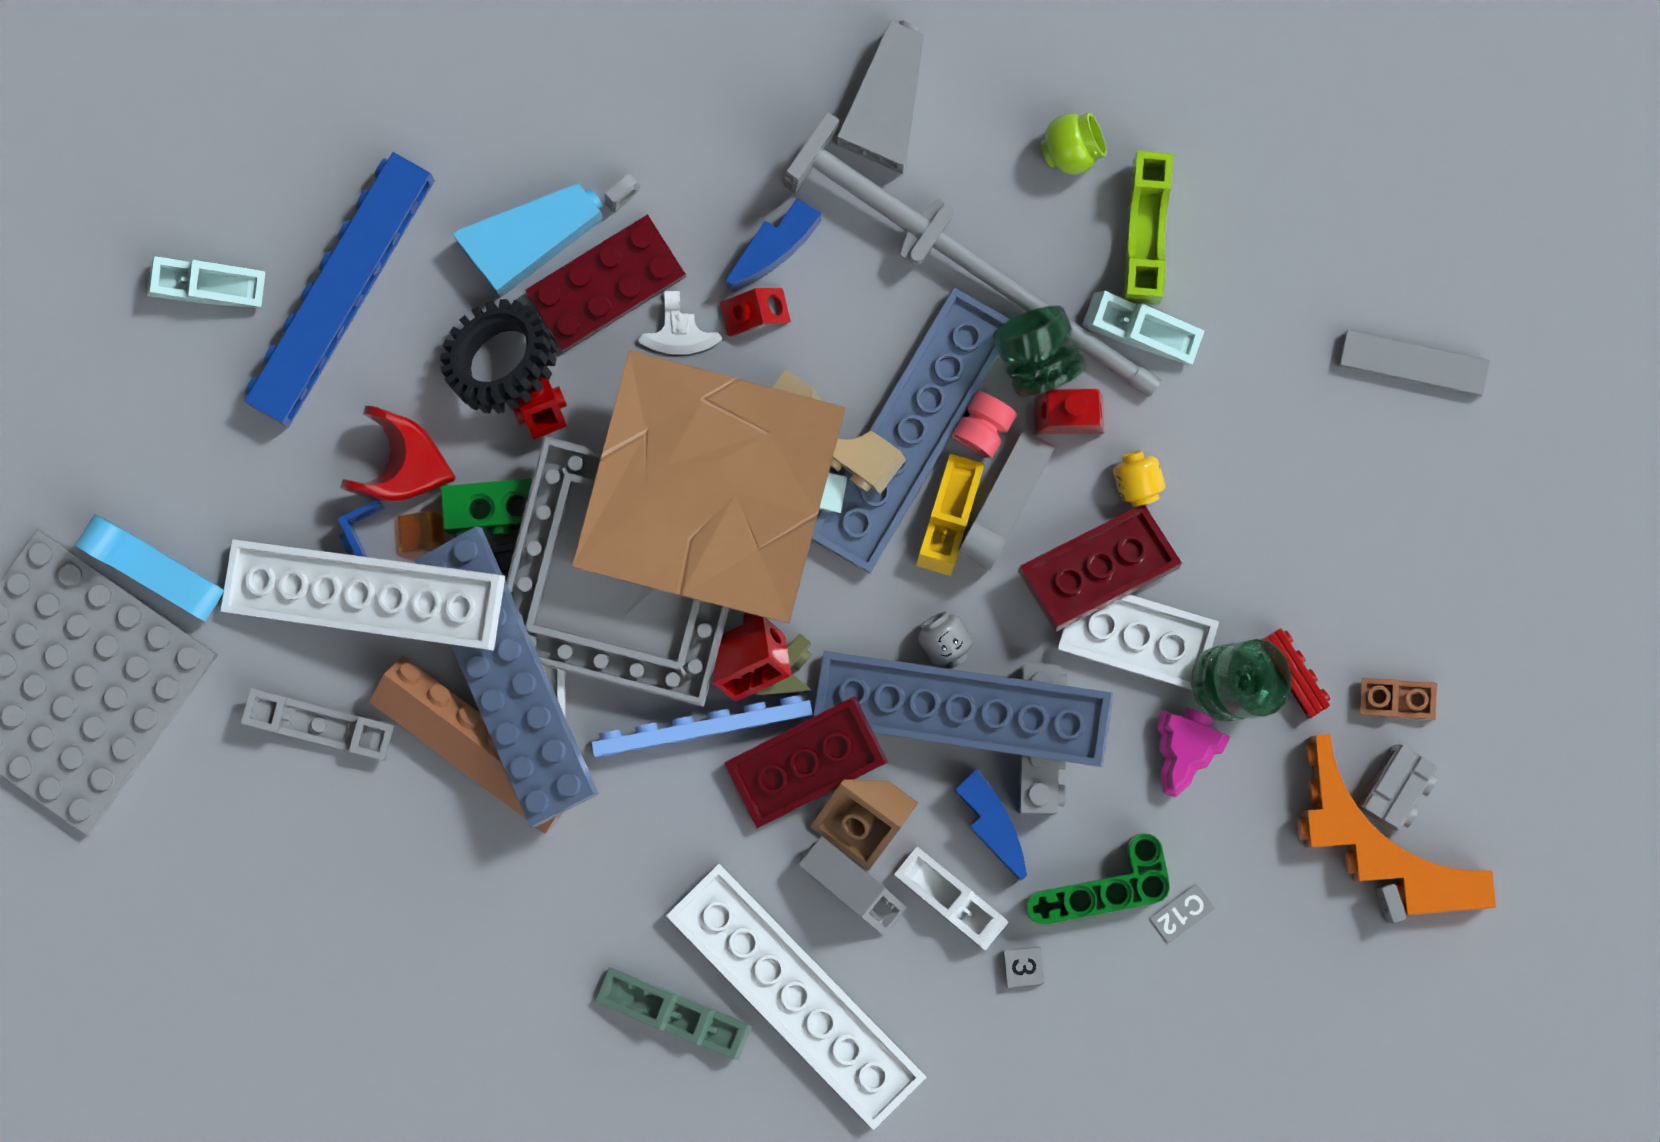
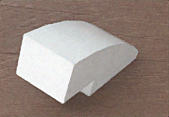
(951, 898)

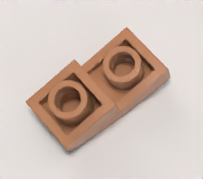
(1398, 698)

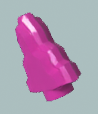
(1187, 746)

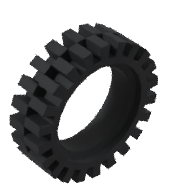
(478, 331)

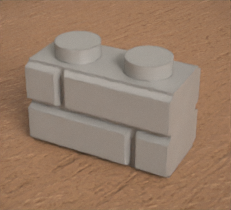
(1398, 788)

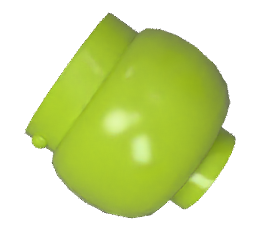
(1073, 143)

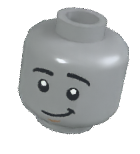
(945, 640)

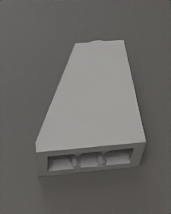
(852, 885)

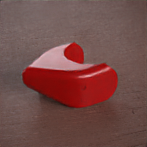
(413, 463)

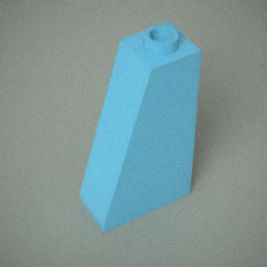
(528, 236)

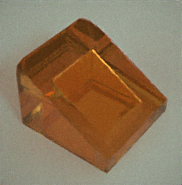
(421, 531)

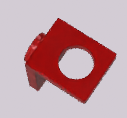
(752, 310)

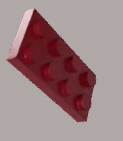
(605, 283)
(1099, 567)
(805, 762)

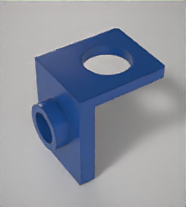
(350, 538)

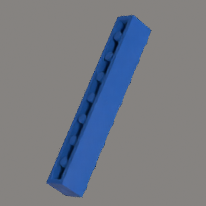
(339, 289)

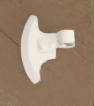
(680, 331)

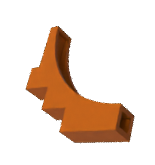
(1372, 856)

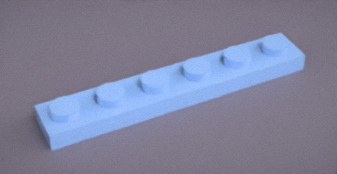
(686, 729)

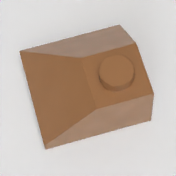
(864, 818)

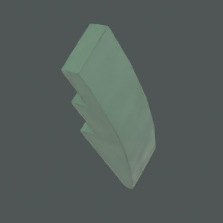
(673, 1013)

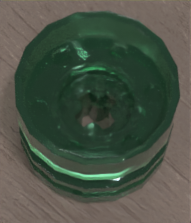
(1039, 350)
(1241, 680)

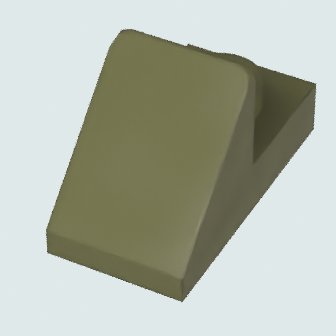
(798, 656)

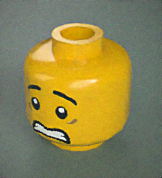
(1139, 478)

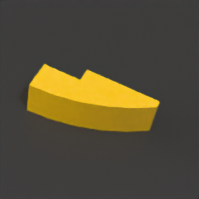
(950, 514)

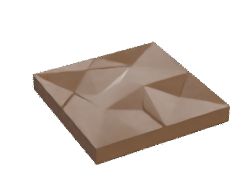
(708, 487)

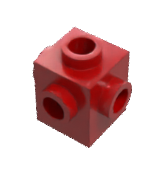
(542, 412)

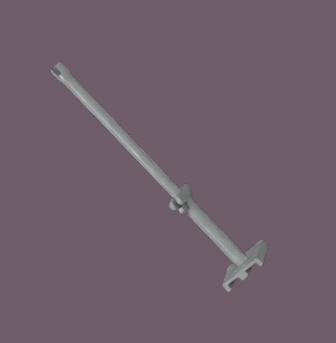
(926, 231)

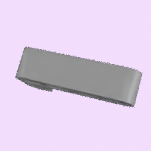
(1006, 500)

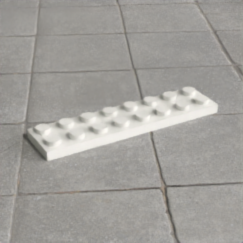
(363, 594)
(796, 996)

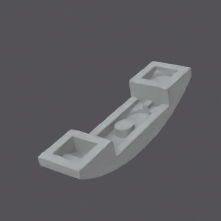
(317, 724)

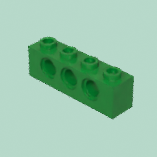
(461, 499)

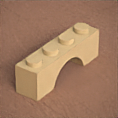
(867, 457)

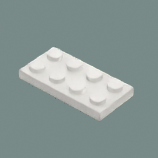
(1142, 639)

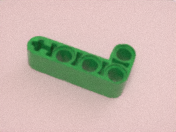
(1096, 889)

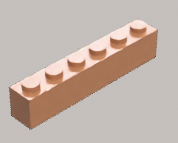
(446, 727)

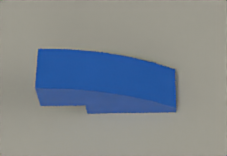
(774, 245)
(993, 824)

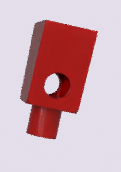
(1069, 412)
(751, 658)

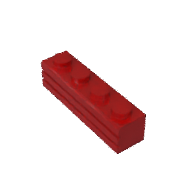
(1303, 681)

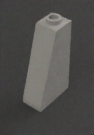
(884, 106)

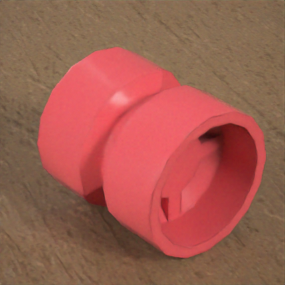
(985, 423)

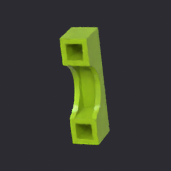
(1146, 227)

